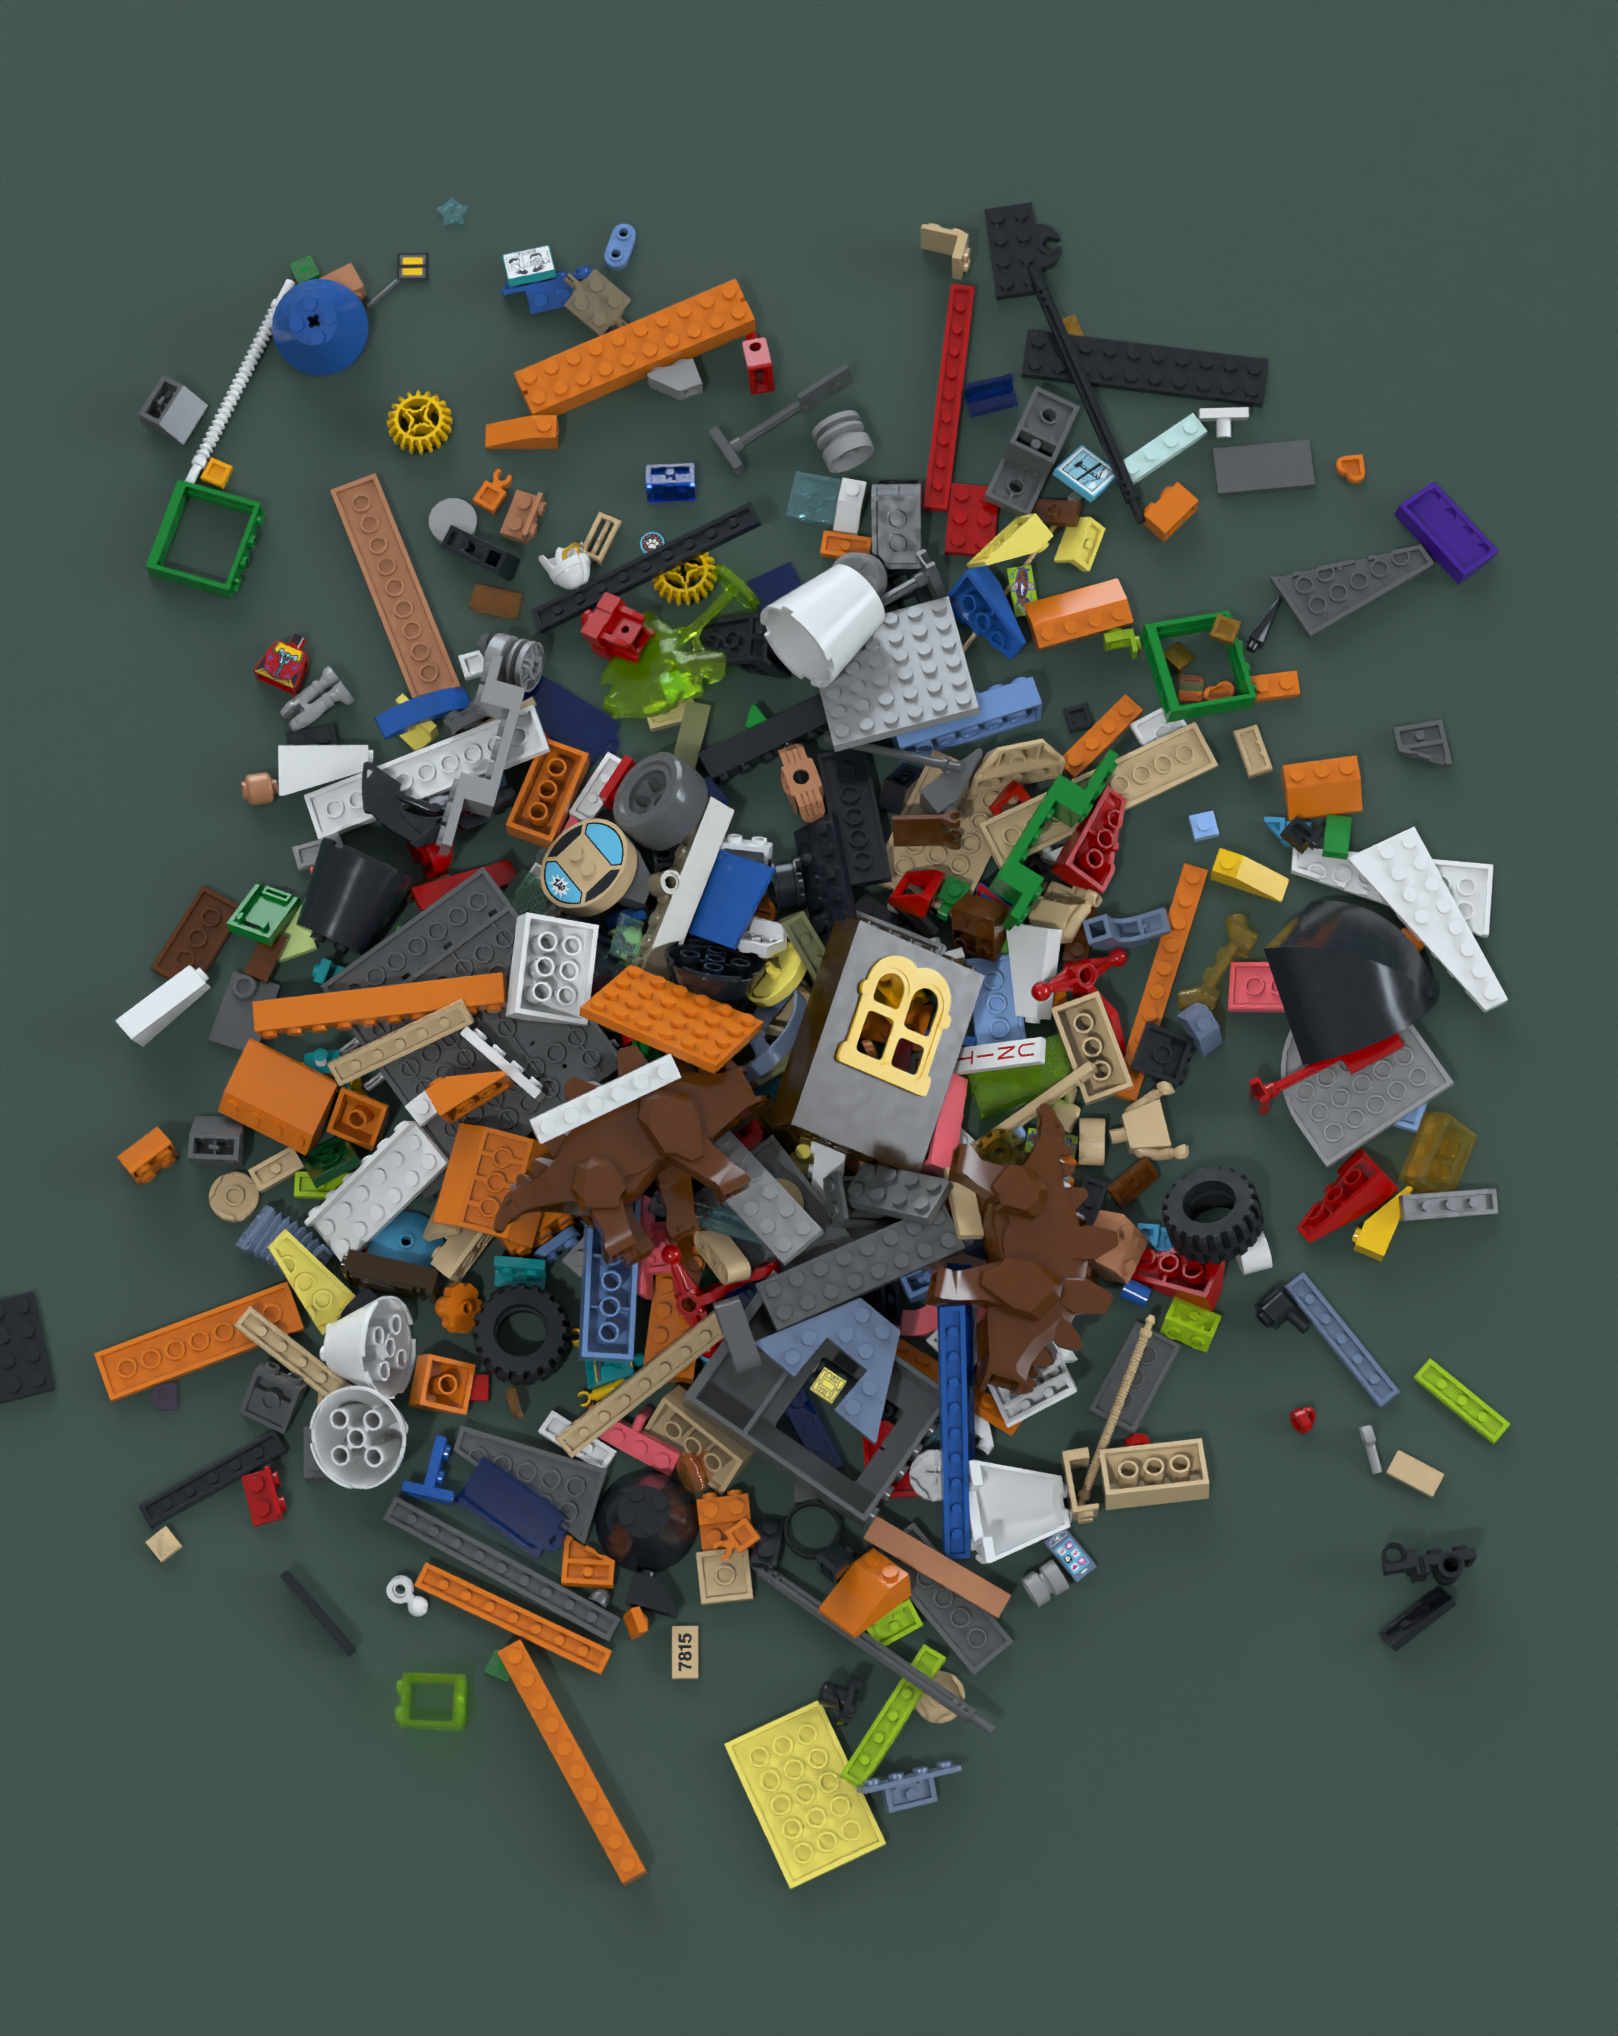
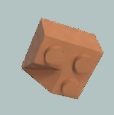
(1121, 1261)

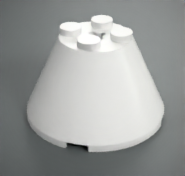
(373, 1346)
(358, 1437)

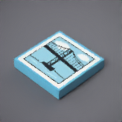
(1085, 473)

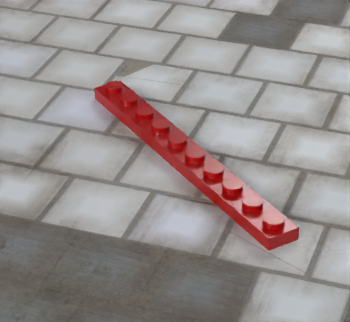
(949, 398)

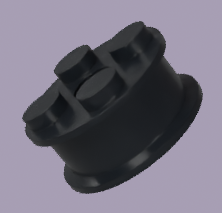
(788, 883)

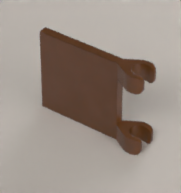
(926, 830)

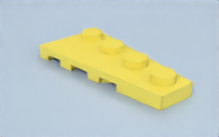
(312, 1282)

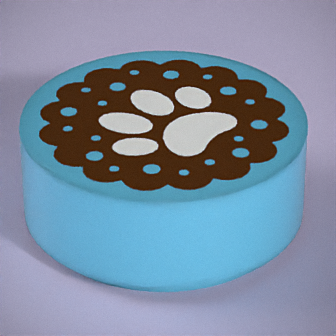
(651, 541)

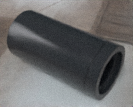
(925, 927)

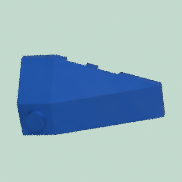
(983, 606)

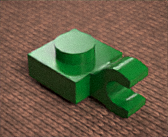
(950, 893)

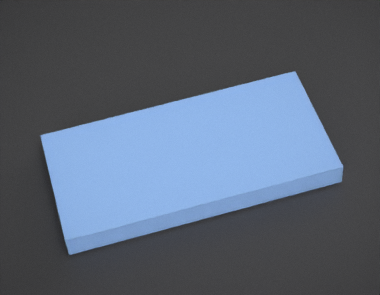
(995, 1008)

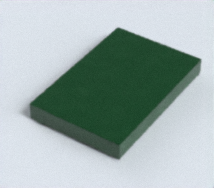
(329, 1160)

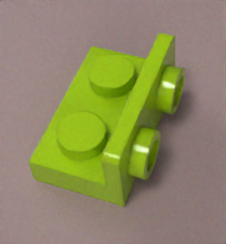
(1190, 1324)
(896, 1623)

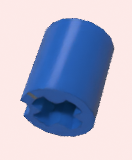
(1136, 1293)

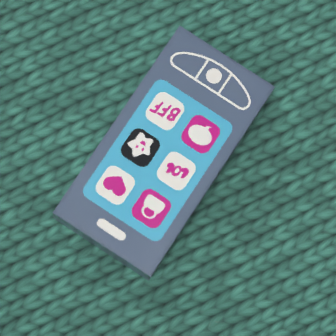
(1070, 1555)

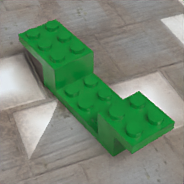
(1068, 805)

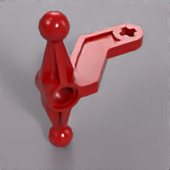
(1080, 979)
(686, 1287)

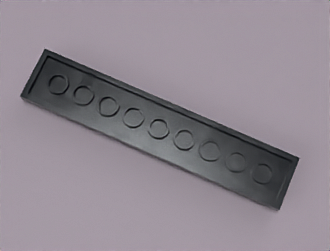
(1150, 369)

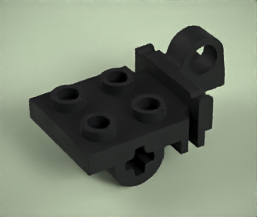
(1432, 1562)

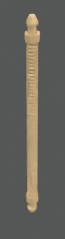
(1145, 1334)

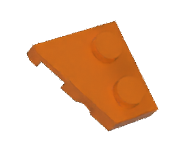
(586, 1567)

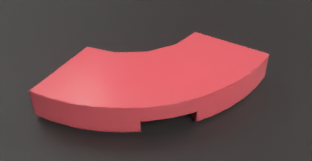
(918, 1322)

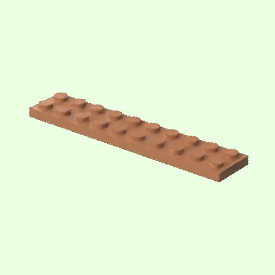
(394, 586)

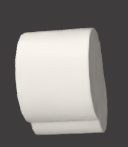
(1256, 1258)

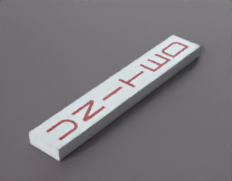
(995, 1056)

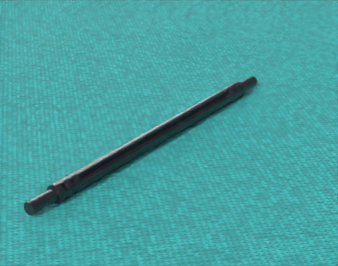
(1086, 394)

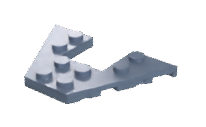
(861, 1336)

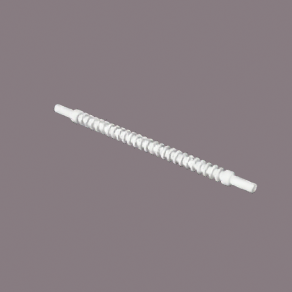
(199, 461)

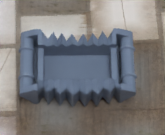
(267, 1227)

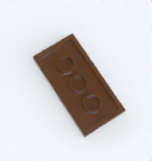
(197, 936)

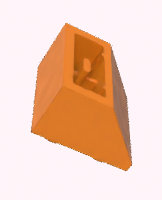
(148, 1156)

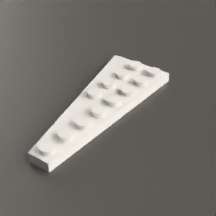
(1467, 882)
(1418, 895)

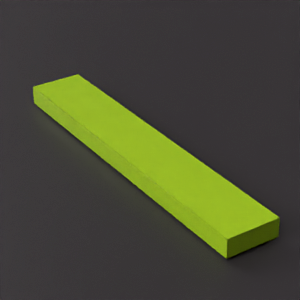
(890, 1720)

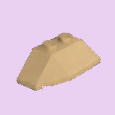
(1019, 762)

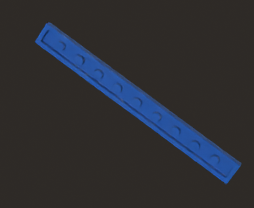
(953, 1430)

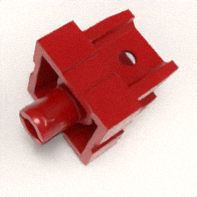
(614, 628)

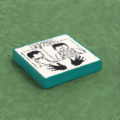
(529, 266)

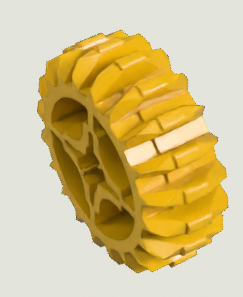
(432, 434)
(693, 573)

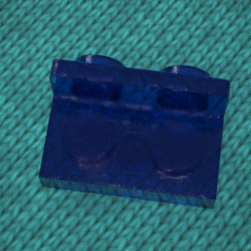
(670, 482)

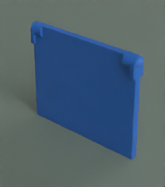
(730, 899)

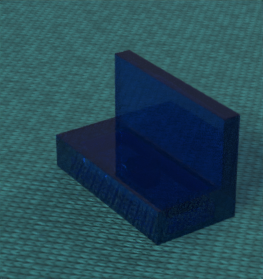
(990, 395)

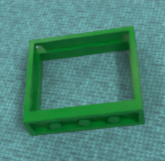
(181, 493)
(1162, 679)

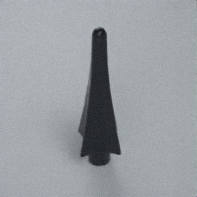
(1259, 633)

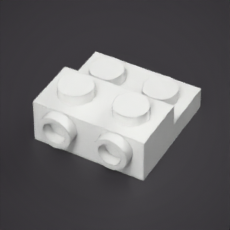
(756, 849)

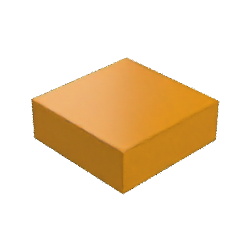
(217, 473)

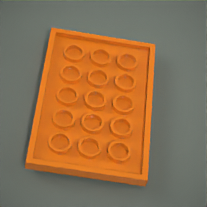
(671, 1018)

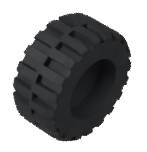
(1219, 1239)
(515, 1301)

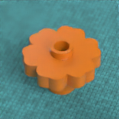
(458, 1307)

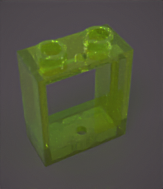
(459, 1700)

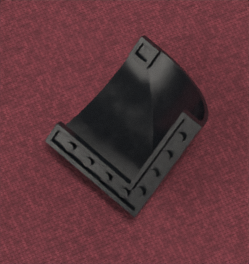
(1347, 979)

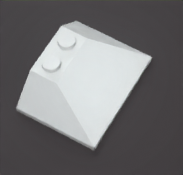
(1049, 1390)

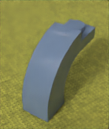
(1123, 933)

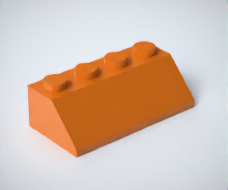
(1078, 614)

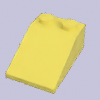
(1021, 537)

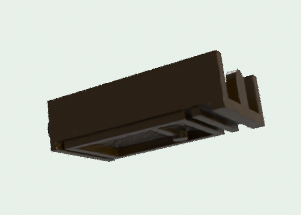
(391, 1276)

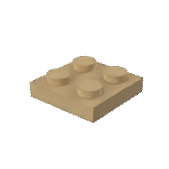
(725, 1579)

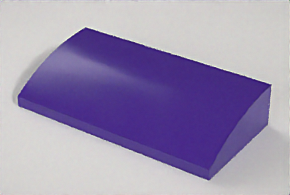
(1446, 532)

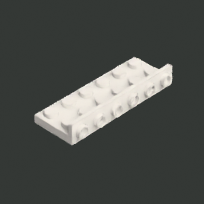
(378, 1189)

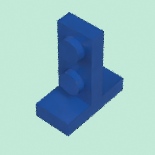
(434, 1477)

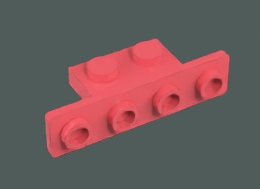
(653, 1264)

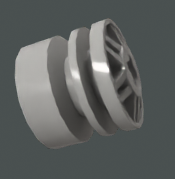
(843, 441)
(521, 660)

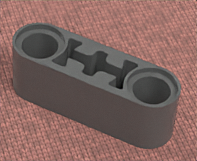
(737, 1335)

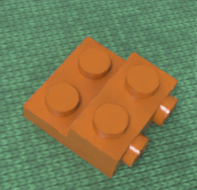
(719, 1515)

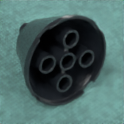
(714, 970)
(646, 1521)

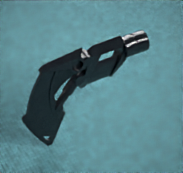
(384, 801)

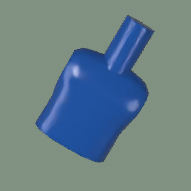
(611, 919)

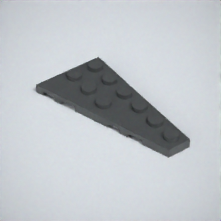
(1340, 589)
(560, 1480)

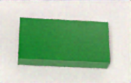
(1337, 837)

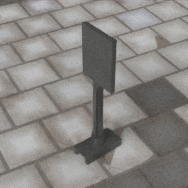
(807, 400)
(928, 575)

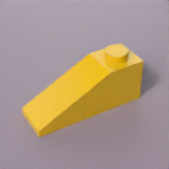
(1248, 876)
(1378, 1229)

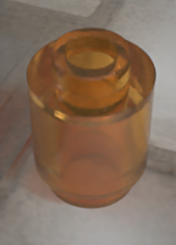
(692, 1473)

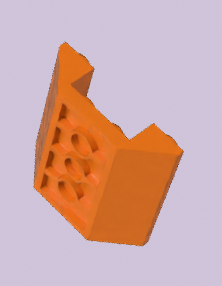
(479, 1178)

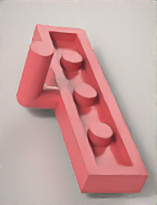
(640, 1444)

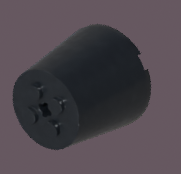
(350, 898)

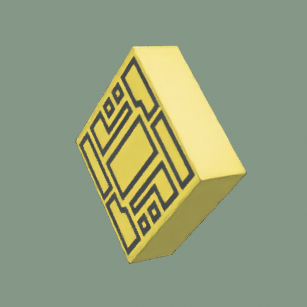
(828, 1385)

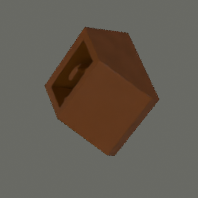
(978, 926)

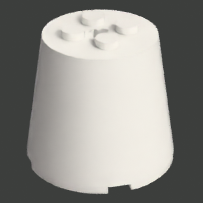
(823, 623)

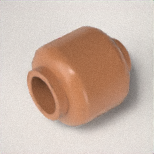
(259, 788)

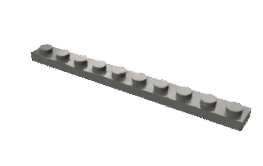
(502, 1569)

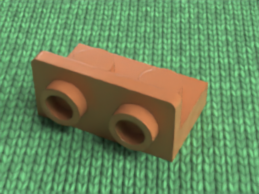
(523, 516)

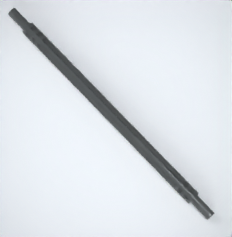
(878, 1651)

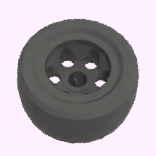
(671, 811)

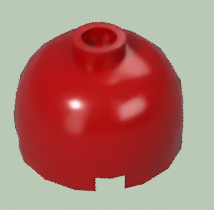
(430, 859)

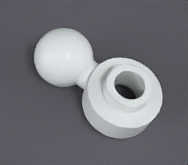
(416, 1604)

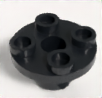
(840, 1698)

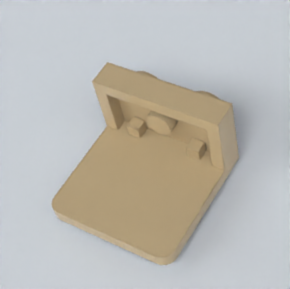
(949, 242)

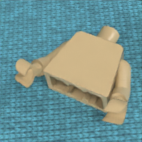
(1061, 913)
(1146, 1128)

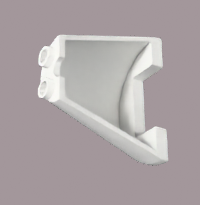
(1013, 1508)

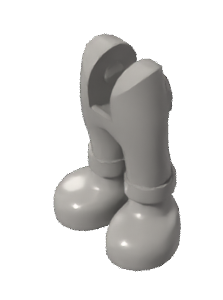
(313, 711)

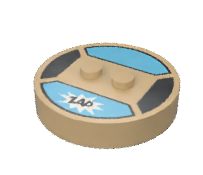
(588, 867)

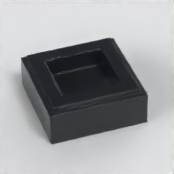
(1078, 718)

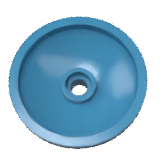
(405, 1226)

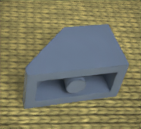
(1201, 1027)

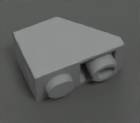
(676, 380)

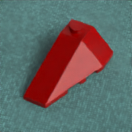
(1091, 849)
(1354, 1193)
(1179, 1277)

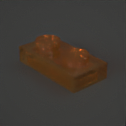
(496, 601)

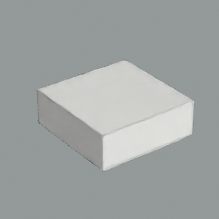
(472, 664)

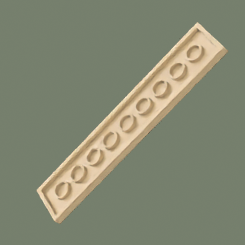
(1137, 778)

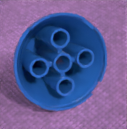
(332, 344)

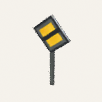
(409, 268)

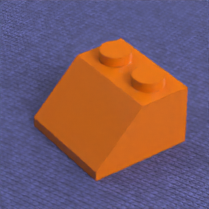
(359, 1119)
(441, 1384)

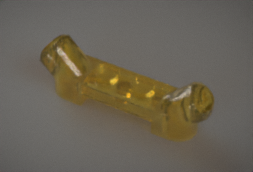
(1241, 943)

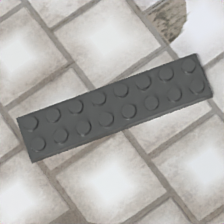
(857, 1269)

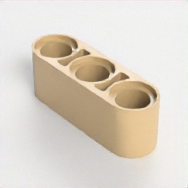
(722, 1256)

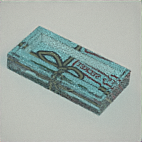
(626, 937)

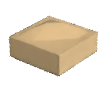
(164, 1544)

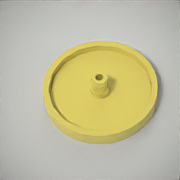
(780, 978)

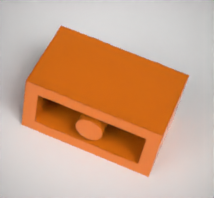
(1170, 511)

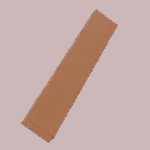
(937, 1567)

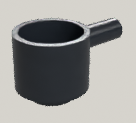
(1276, 1309)

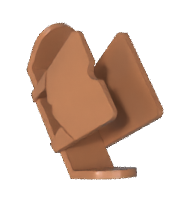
(808, 795)

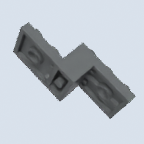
(1031, 452)

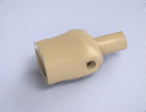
(1067, 1111)

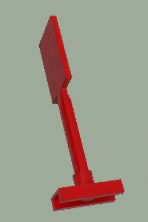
(1353, 1061)

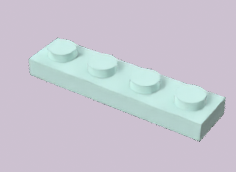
(1164, 447)

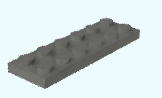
(963, 1626)

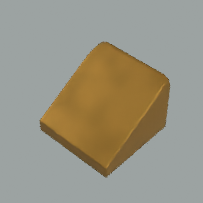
(1178, 658)

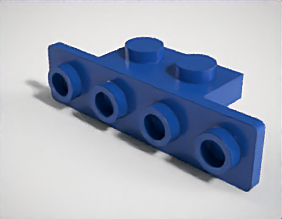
(548, 293)

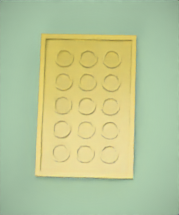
(798, 1794)

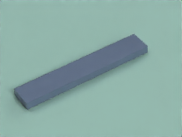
(1341, 1340)

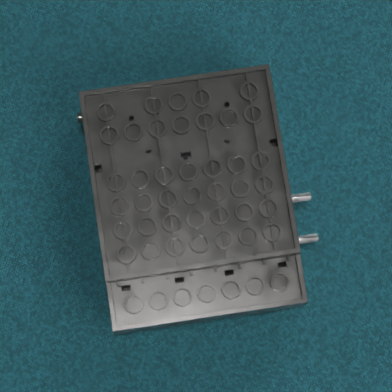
(464, 936)

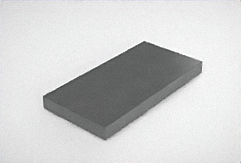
(1263, 467)
(1151, 1371)

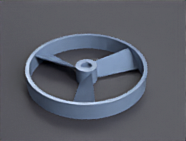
(767, 1055)

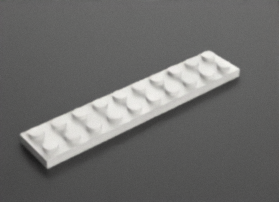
(426, 771)

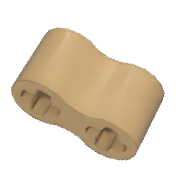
(1091, 1141)

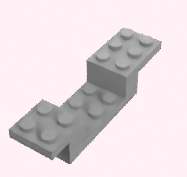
(473, 792)

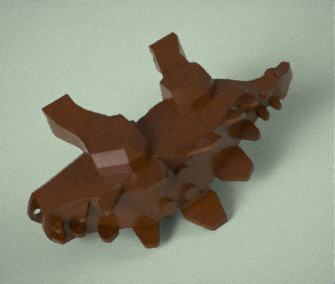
(619, 1155)
(1033, 1261)

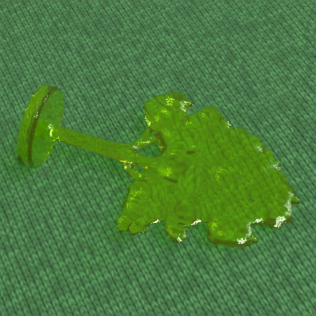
(664, 670)

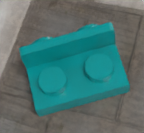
(520, 1270)

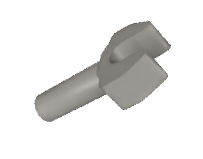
(1369, 1440)

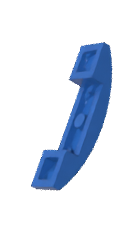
(421, 710)

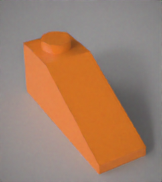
(523, 433)

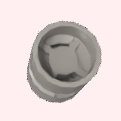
(1043, 1584)

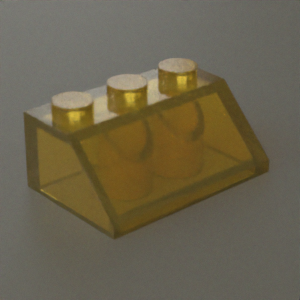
(1438, 1154)

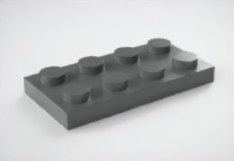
(897, 1193)

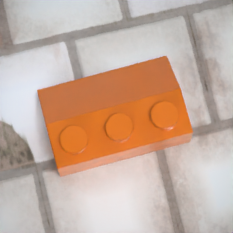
(1322, 788)

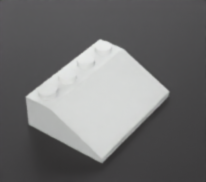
(551, 969)

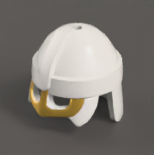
(568, 567)

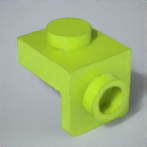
(1119, 638)

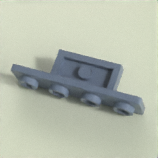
(909, 1790)

